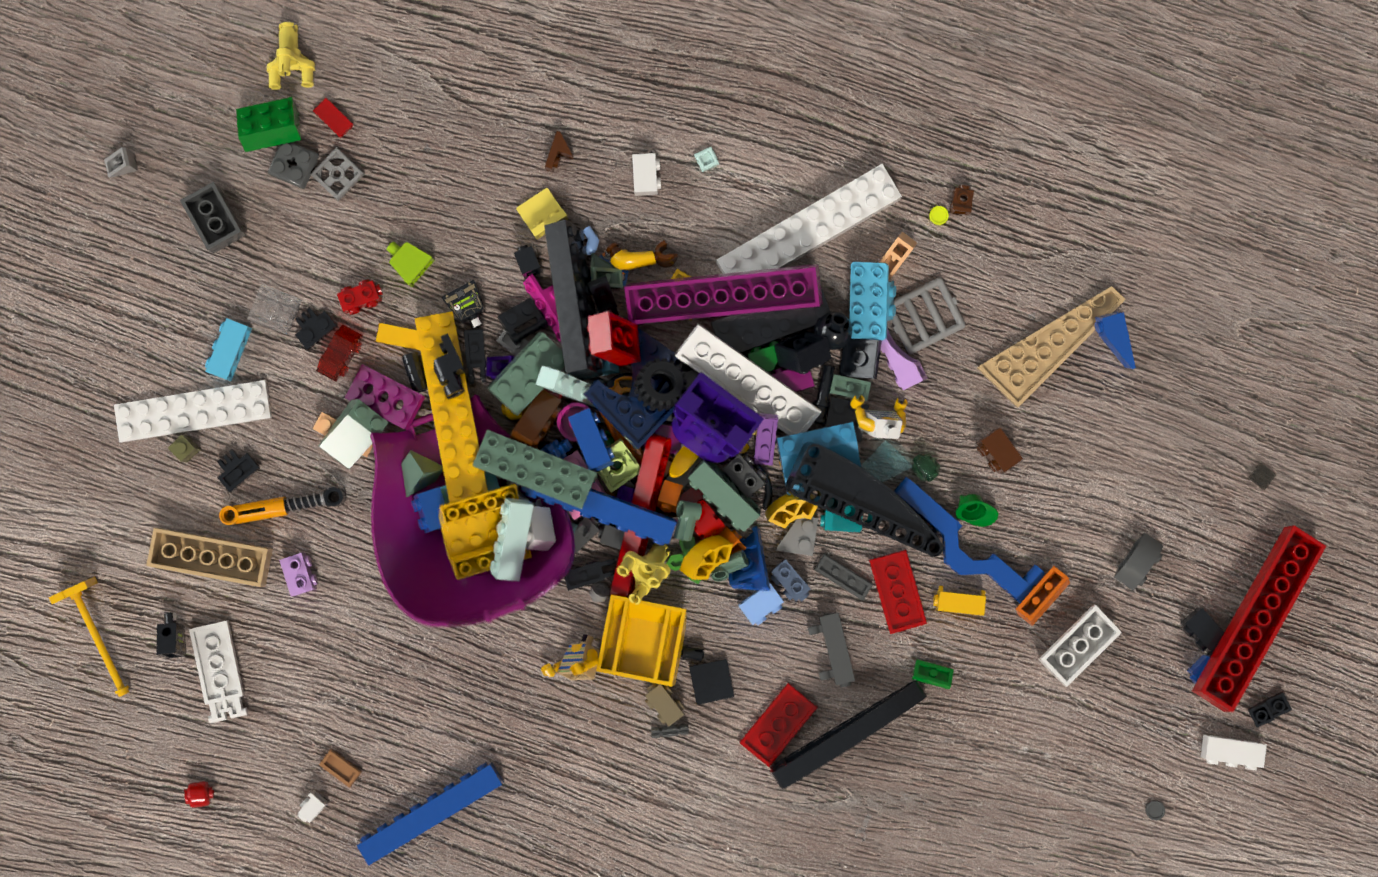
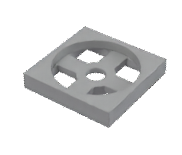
(335, 154)

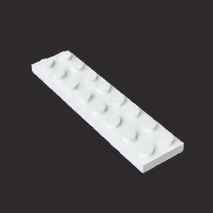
(747, 381)
(192, 411)

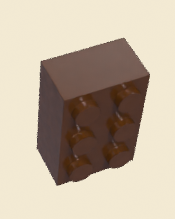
(537, 420)

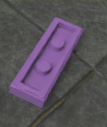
(766, 440)

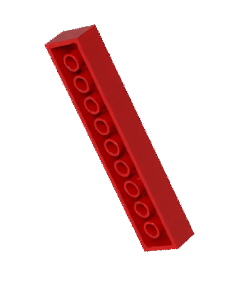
(1259, 618)

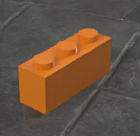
(1043, 595)

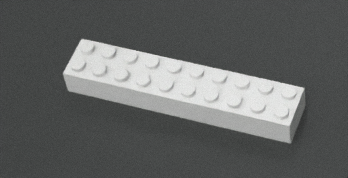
(815, 224)

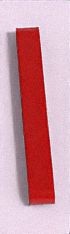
(646, 496)

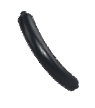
(768, 488)

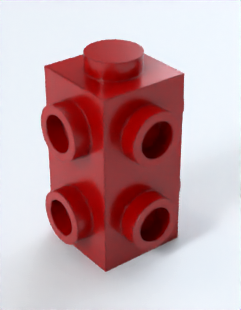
(358, 297)

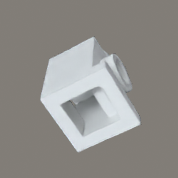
(312, 807)

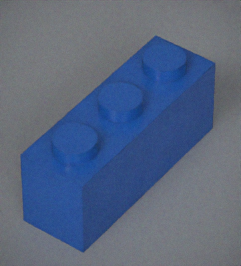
(592, 440)

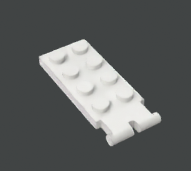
(218, 670)

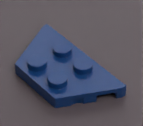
(755, 574)

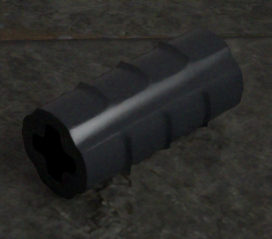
(415, 372)

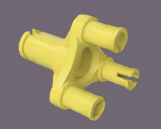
(289, 58)
(647, 570)

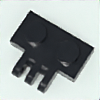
(314, 328)
(236, 470)

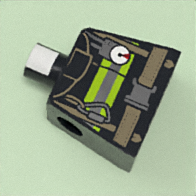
(466, 303)
(170, 638)

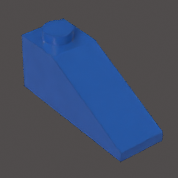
(1114, 333)

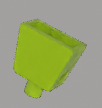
(409, 261)

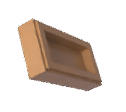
(340, 768)

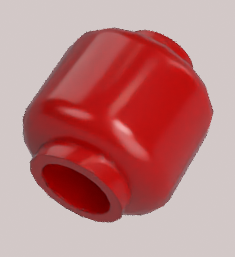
(198, 794)

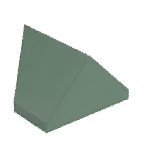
(602, 268)
(419, 472)

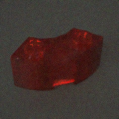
(339, 353)

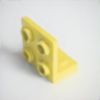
(540, 211)

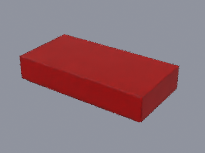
(333, 118)

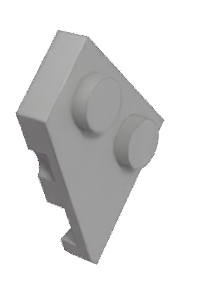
(800, 537)

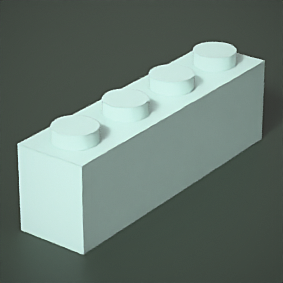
(563, 384)
(512, 539)

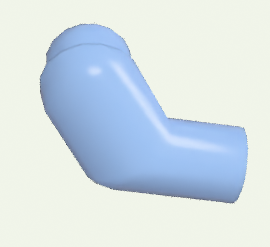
(592, 242)

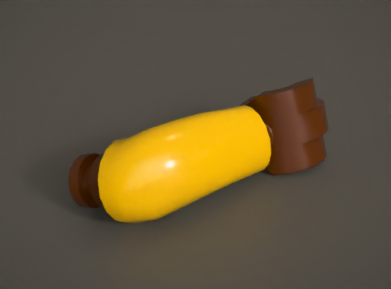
(627, 260)

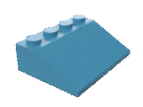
(837, 438)

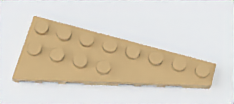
(1032, 360)

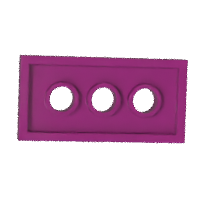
(396, 392)

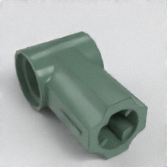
(687, 516)
(736, 561)

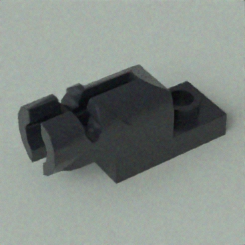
(449, 368)

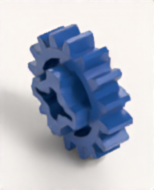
(557, 448)

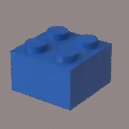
(427, 506)

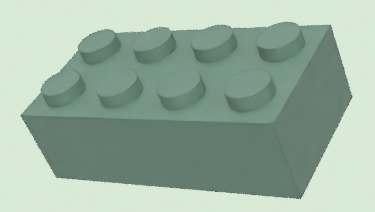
(517, 382)
(724, 494)

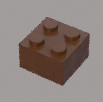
(998, 451)

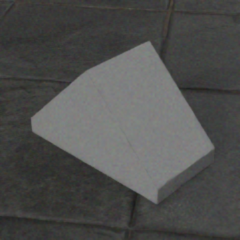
(120, 163)

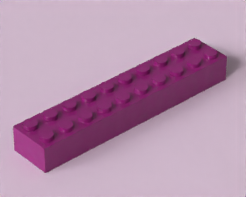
(724, 294)

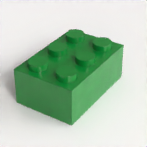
(268, 124)

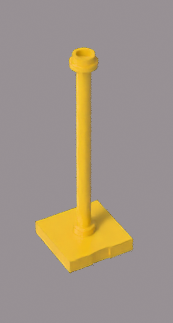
(75, 593)

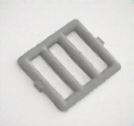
(943, 331)

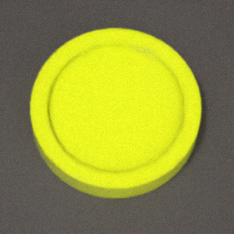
(938, 215)

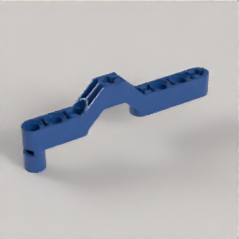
(954, 556)

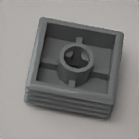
(299, 174)

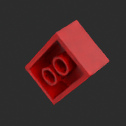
(613, 339)

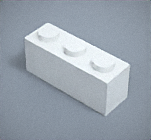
(1233, 752)

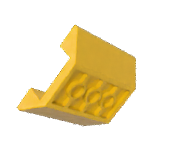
(471, 530)

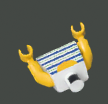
(880, 423)

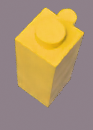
(960, 602)

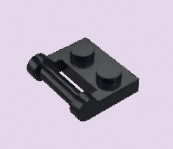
(520, 315)

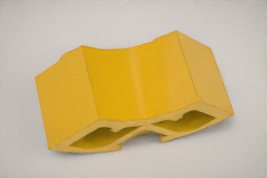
(789, 509)
(706, 557)

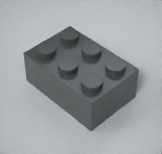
(213, 217)

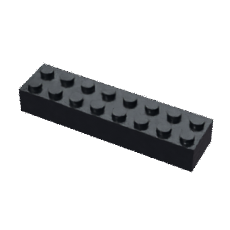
(572, 297)

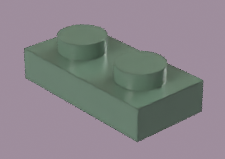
(849, 387)

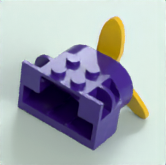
(710, 425)

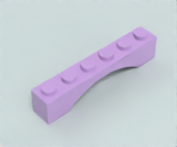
(907, 369)

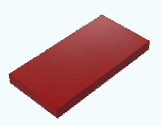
(897, 591)
(778, 725)

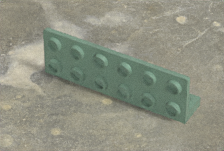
(534, 469)

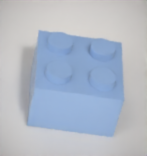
(760, 604)

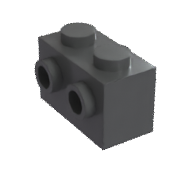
(745, 475)

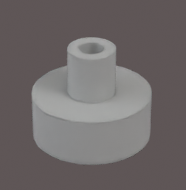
(599, 592)

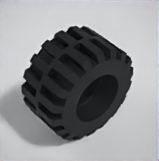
(667, 371)

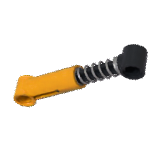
(280, 506)

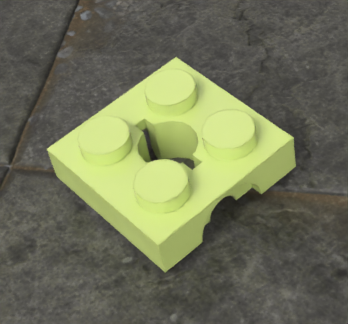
(628, 470)

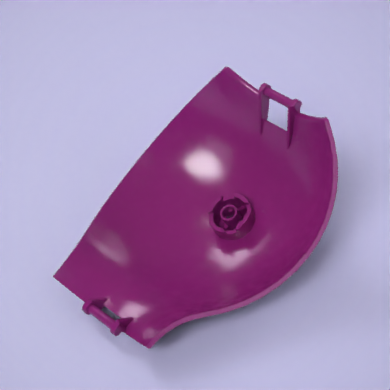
(417, 563)

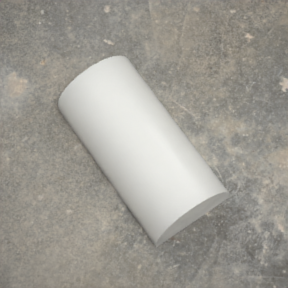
(1080, 645)

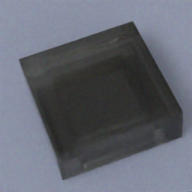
(1262, 476)

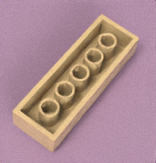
(209, 557)

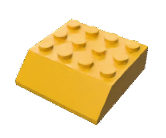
(642, 640)

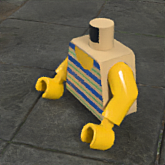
(578, 662)

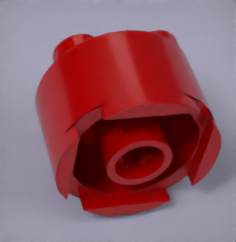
(708, 523)

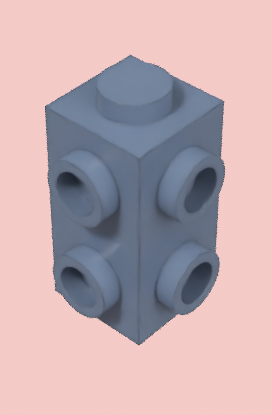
(793, 584)

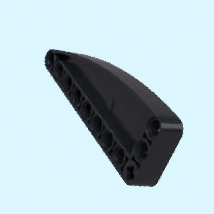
(853, 486)
(845, 735)

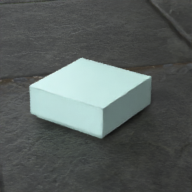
(706, 159)

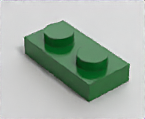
(932, 674)

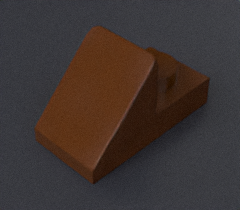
(558, 148)

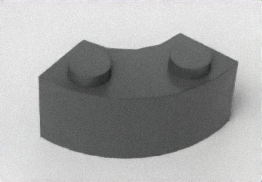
(1139, 561)

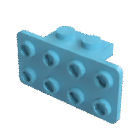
(871, 300)

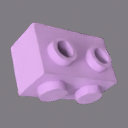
(298, 574)

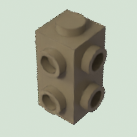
(660, 698)

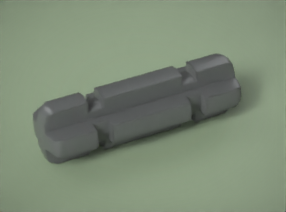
(669, 731)

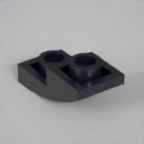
(1269, 709)

